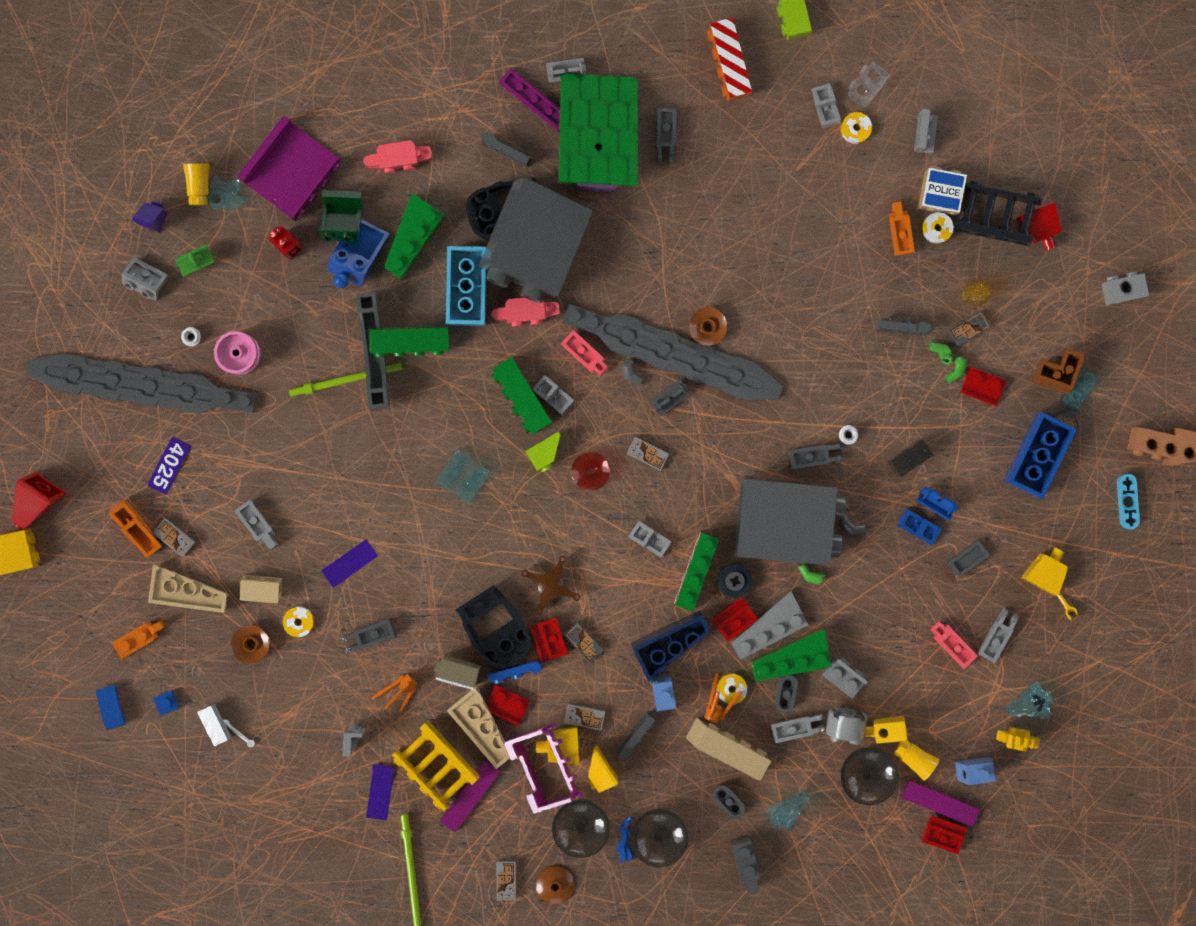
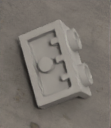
(925, 132)
(143, 278)
(844, 677)
(350, 738)

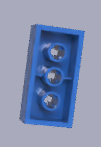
(1051, 452)

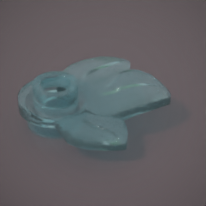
(227, 191)

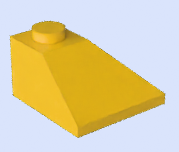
(600, 772)

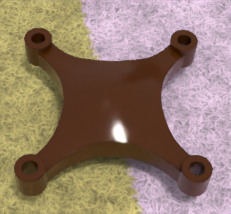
(550, 585)

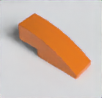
(135, 528)

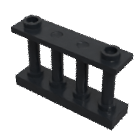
(984, 228)

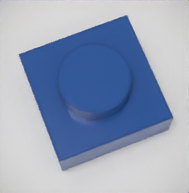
(166, 703)

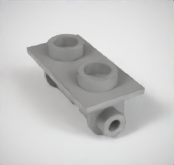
(573, 66)

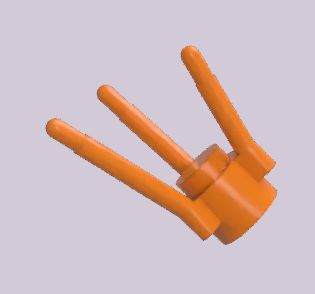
(407, 684)
(714, 711)

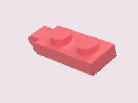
(584, 353)
(953, 644)

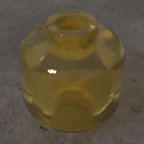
(976, 293)

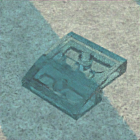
(462, 476)

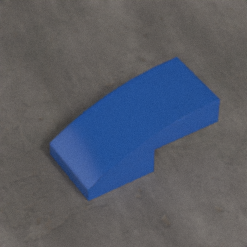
(919, 527)
(110, 707)

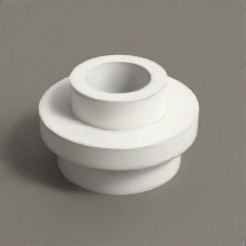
(185, 336)
(854, 432)

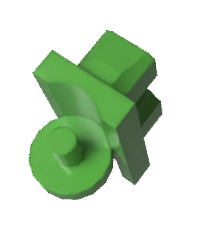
(195, 260)

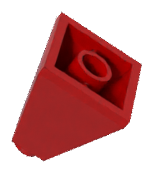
(34, 499)

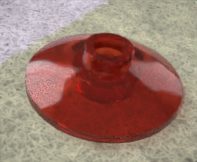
(580, 467)

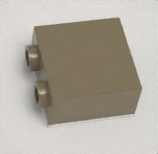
(457, 671)

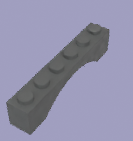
(375, 366)

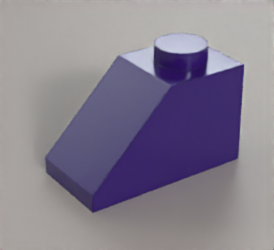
(150, 216)

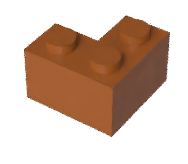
(1060, 376)

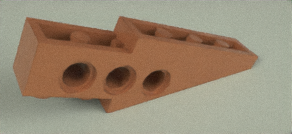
(1177, 438)

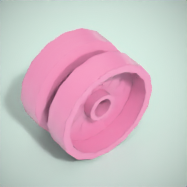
(247, 359)

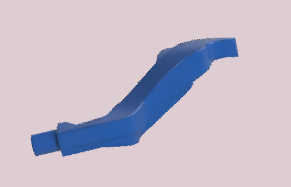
(623, 848)

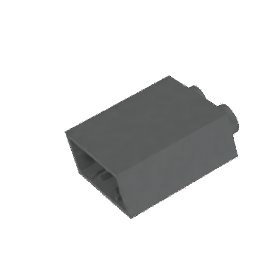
(534, 240)
(788, 522)

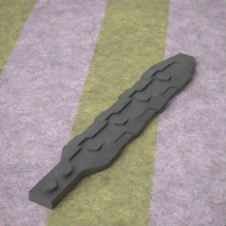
(679, 355)
(136, 384)

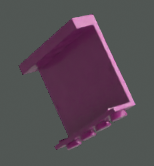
(289, 169)

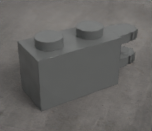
(746, 863)

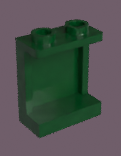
(341, 216)

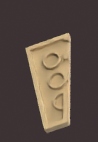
(180, 591)
(477, 722)

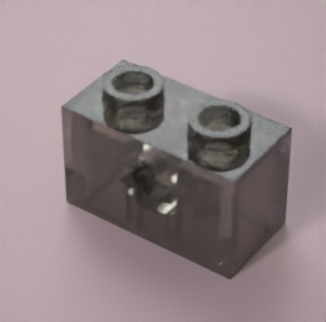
(910, 458)

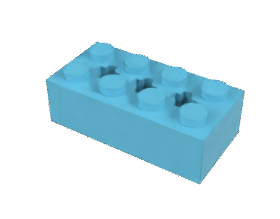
(456, 295)

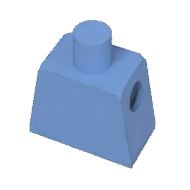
(663, 692)
(977, 771)

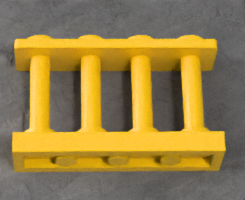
(454, 761)

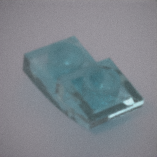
(1082, 387)

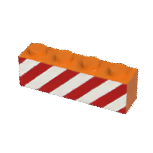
(730, 59)

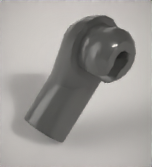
(628, 372)
(849, 528)

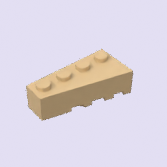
(728, 749)

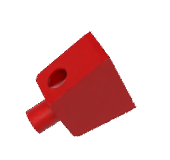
(1044, 225)

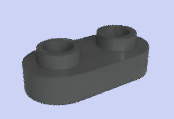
(788, 693)
(728, 801)

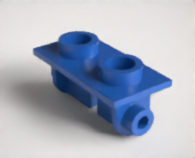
(930, 498)

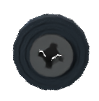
(731, 575)

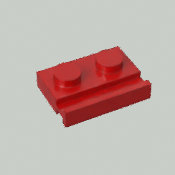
(982, 386)
(734, 619)
(548, 639)
(507, 704)
(944, 834)

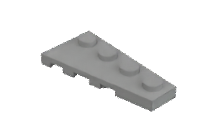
(778, 622)

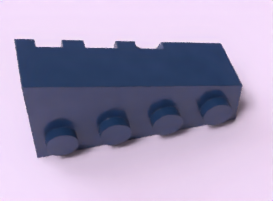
(669, 643)

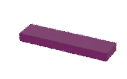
(531, 98)
(469, 796)
(940, 803)

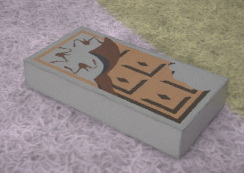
(647, 453)
(174, 537)
(584, 716)
(506, 880)

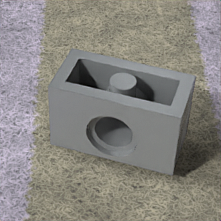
(1136, 288)

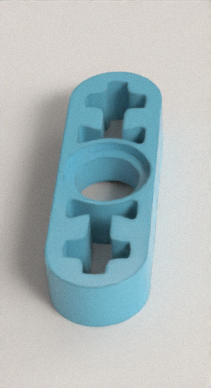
(1134, 495)

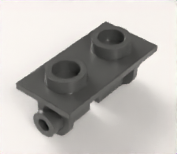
(670, 398)

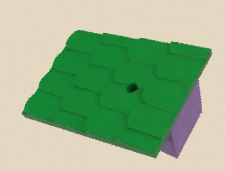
(603, 116)

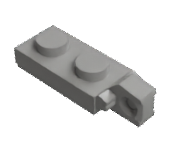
(256, 524)

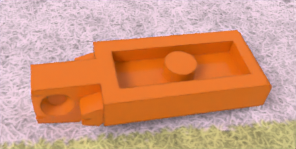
(901, 230)
(137, 638)

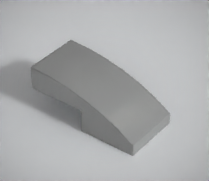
(825, 106)
(553, 395)
(650, 539)

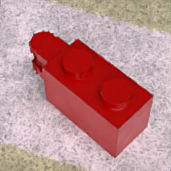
(285, 242)

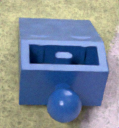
(355, 260)

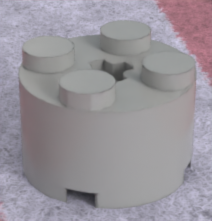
(846, 725)

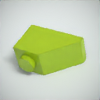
(544, 452)

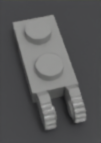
(997, 637)
(796, 728)

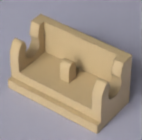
(260, 589)

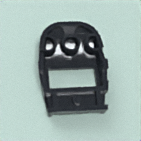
(485, 208)
(505, 644)

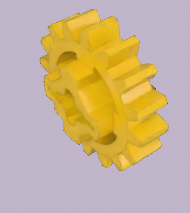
(1018, 739)

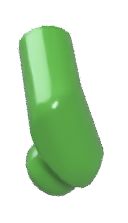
(943, 351)
(960, 368)
(812, 577)

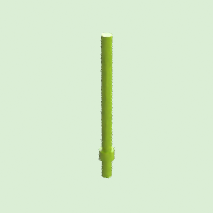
(309, 388)
(406, 834)

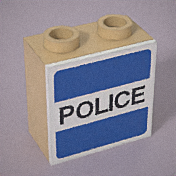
(942, 191)

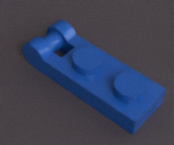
(515, 671)

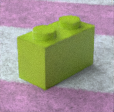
(794, 18)

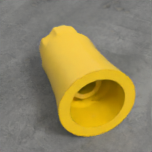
(197, 183)
(916, 759)

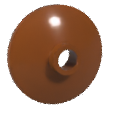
(708, 316)
(241, 648)
(555, 875)

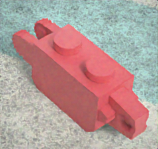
(397, 156)
(523, 310)

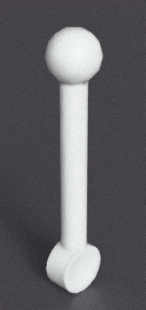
(250, 743)

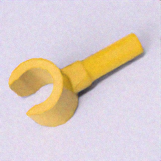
(1068, 608)

